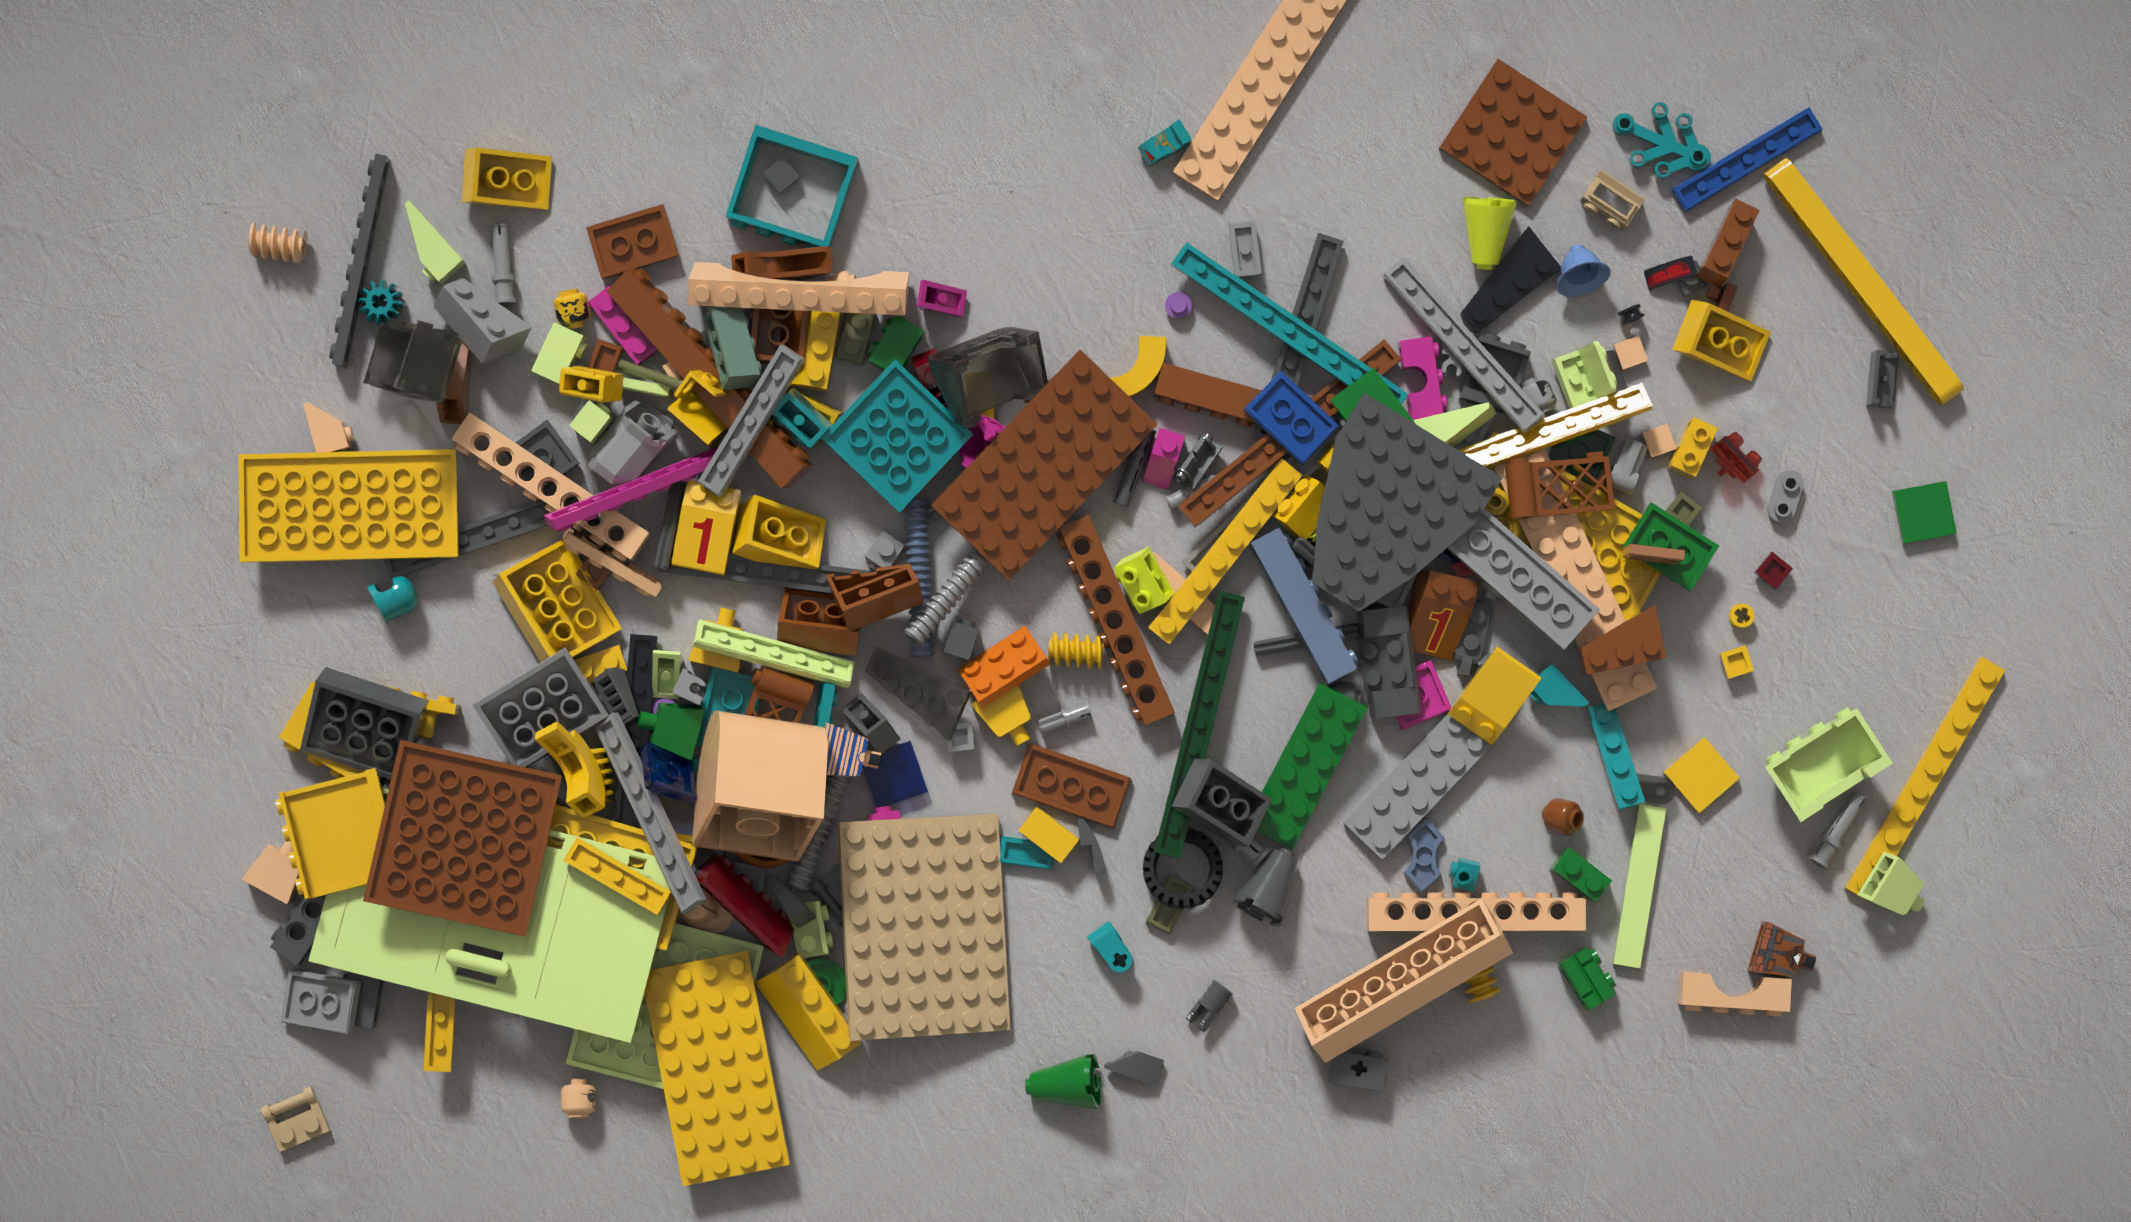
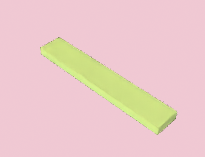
(773, 653)
(1639, 886)

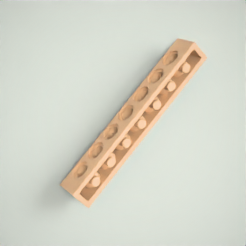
(474, 428)
(1572, 920)

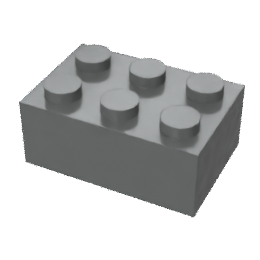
(1221, 802)

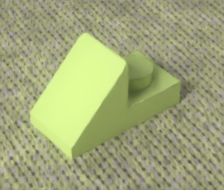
(665, 673)

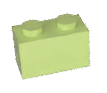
(559, 351)
(592, 421)

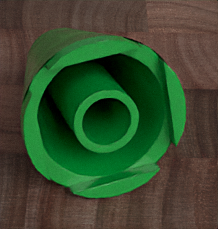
(1068, 1083)

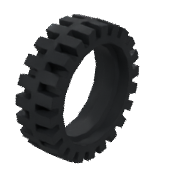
(1188, 900)

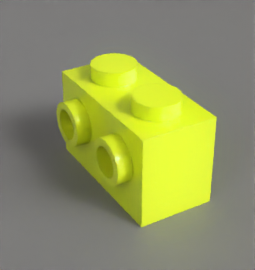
(1143, 580)

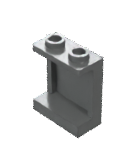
(1511, 358)

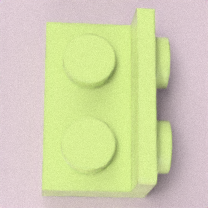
(813, 938)

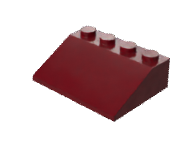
(745, 905)

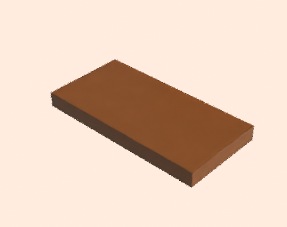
(1071, 785)

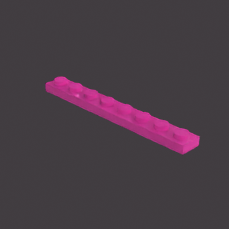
(632, 490)

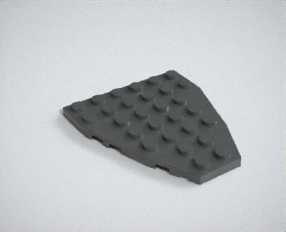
(1391, 504)

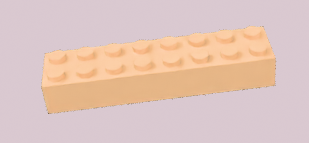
(1403, 980)

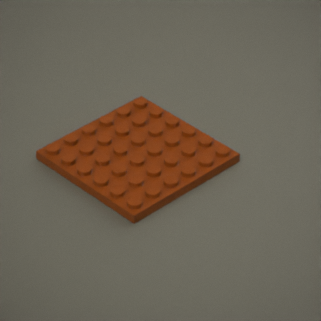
(462, 838)

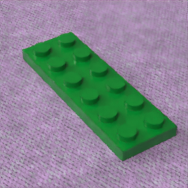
(1309, 762)

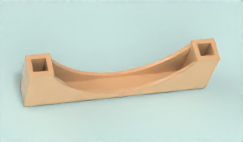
(721, 287)

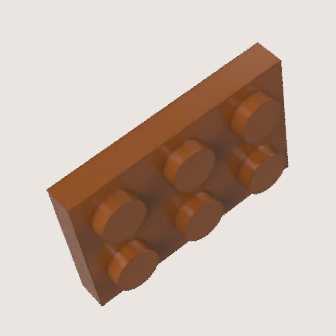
(632, 241)

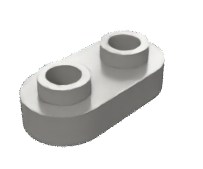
(1783, 495)

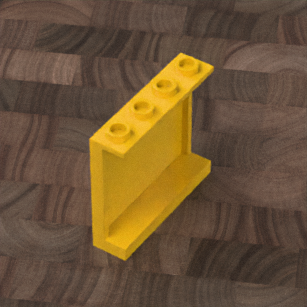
(333, 831)

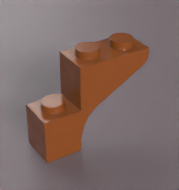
(785, 265)

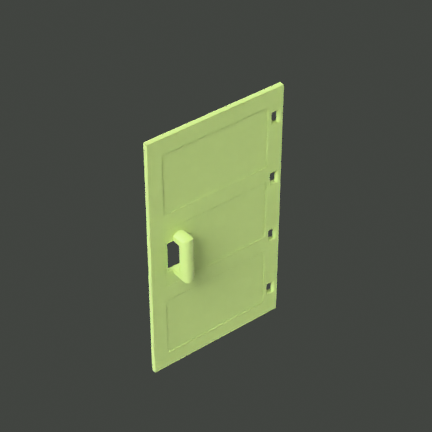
(574, 968)

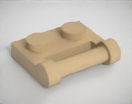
(300, 1127)

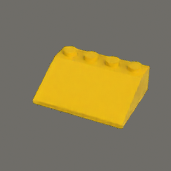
(555, 604)

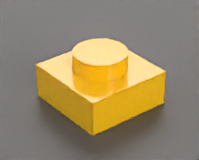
(1736, 662)

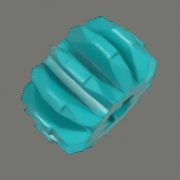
(381, 312)

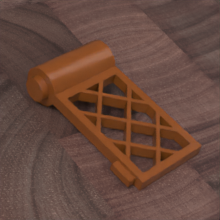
(1525, 485)
(781, 689)

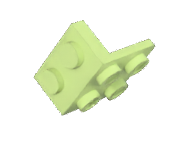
(1584, 375)

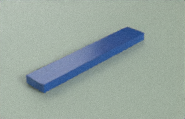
(1747, 159)

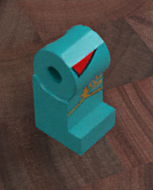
(1165, 143)

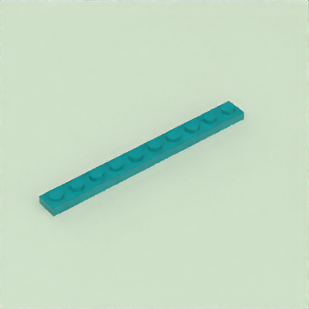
(1274, 318)

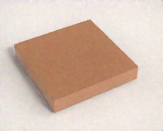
(1653, 554)

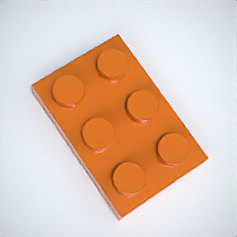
(1003, 666)

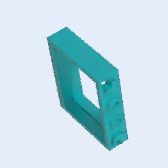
(802, 147)

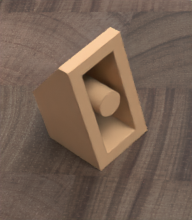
(327, 431)

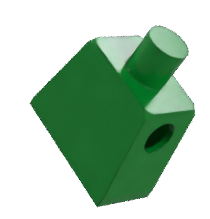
(674, 727)

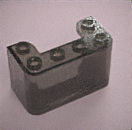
(413, 360)

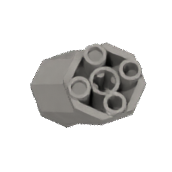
(632, 444)

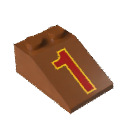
(1440, 612)

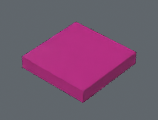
(1431, 695)

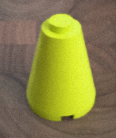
(1487, 228)

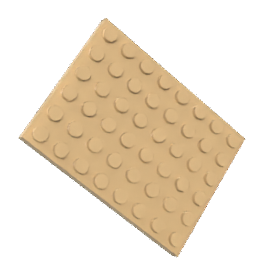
(923, 926)

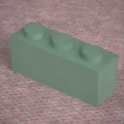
(732, 347)

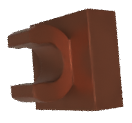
(1722, 297)

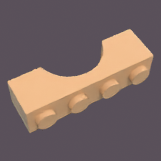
(1768, 994)

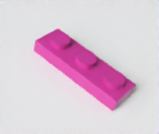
(622, 327)

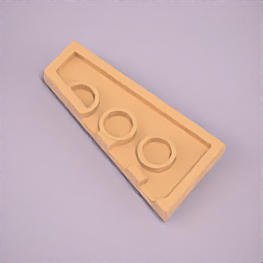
(579, 543)

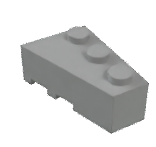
(480, 321)

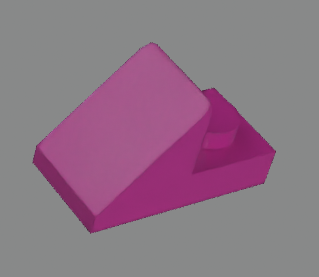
(941, 298)

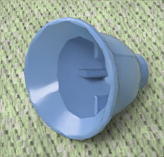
(1581, 272)

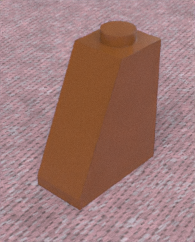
(456, 401)

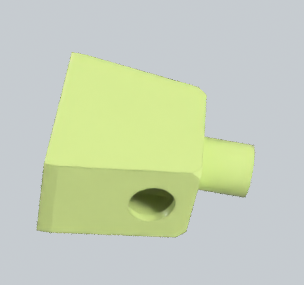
(1893, 885)

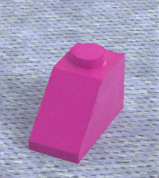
(1163, 458)

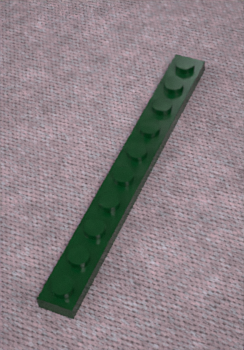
(1200, 716)

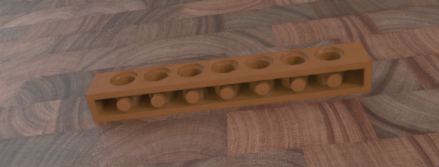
(1084, 530)

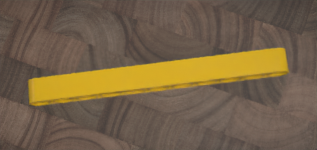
(1863, 281)

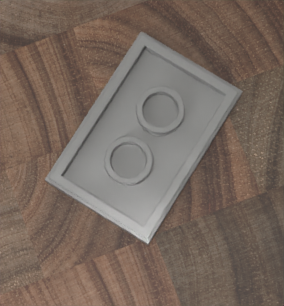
(320, 1002)

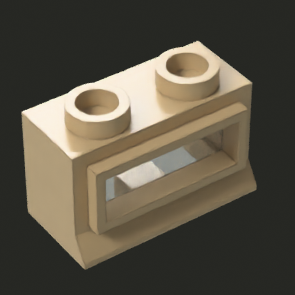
(1612, 200)

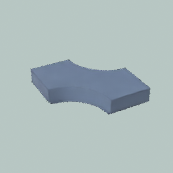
(1423, 866)

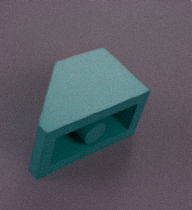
(1556, 690)

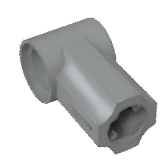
(1625, 471)

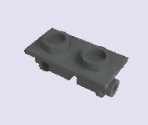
(1197, 462)

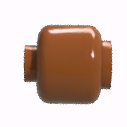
(1562, 816)

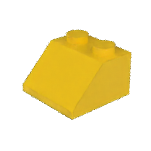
(699, 419)

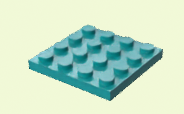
(896, 436)

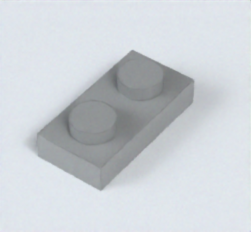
(1245, 249)

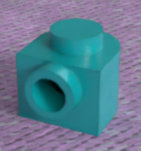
(1464, 873)

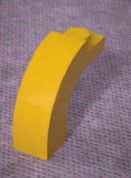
(1147, 367)
(579, 767)

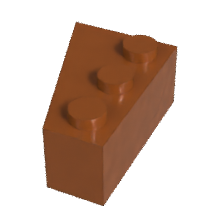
(874, 595)
(1626, 645)

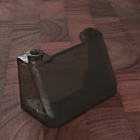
(989, 372)

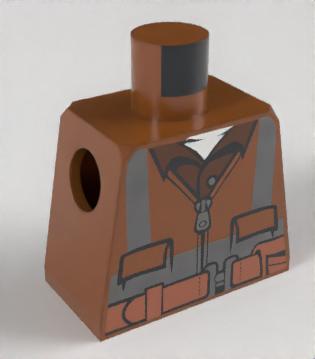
(1779, 952)

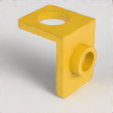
(705, 379)

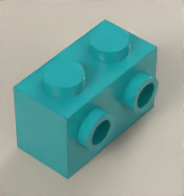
(801, 418)

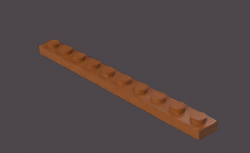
(1267, 450)

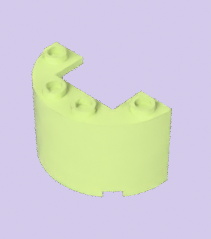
(1826, 762)

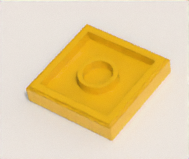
(1701, 775)

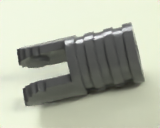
(1213, 1000)

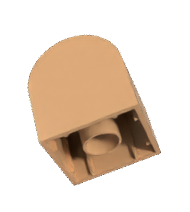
(760, 786)

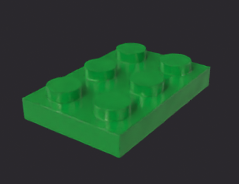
(1663, 530)

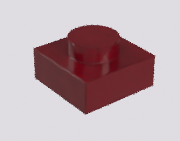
(1773, 570)

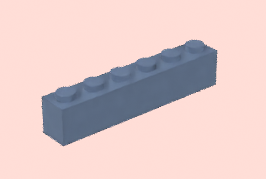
(1303, 607)

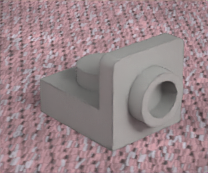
(884, 551)

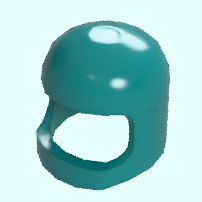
(397, 600)

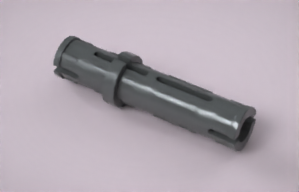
(1133, 471)

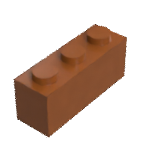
(1728, 243)

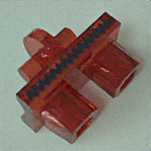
(1733, 460)

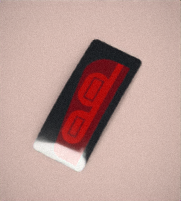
(1670, 272)

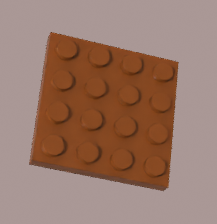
(1513, 132)

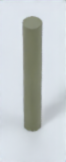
(649, 374)

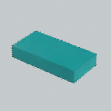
(1024, 853)

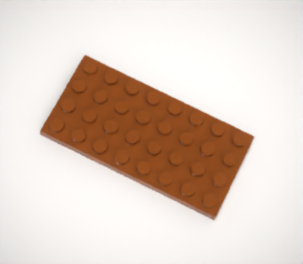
(1044, 464)

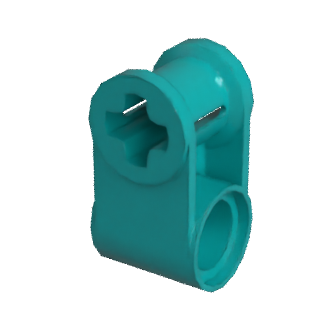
(1108, 944)

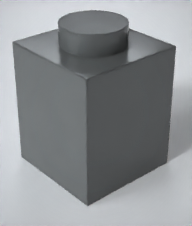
(962, 639)

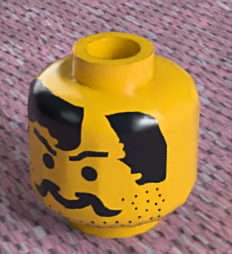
(571, 308)

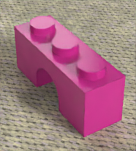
(1421, 356)

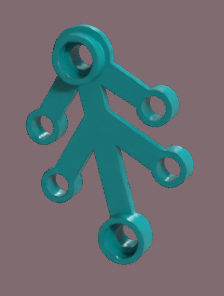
(1665, 143)

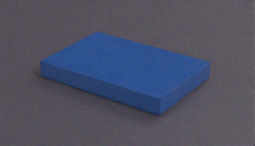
(1291, 418)

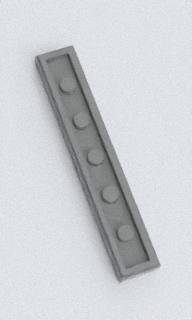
(751, 420)

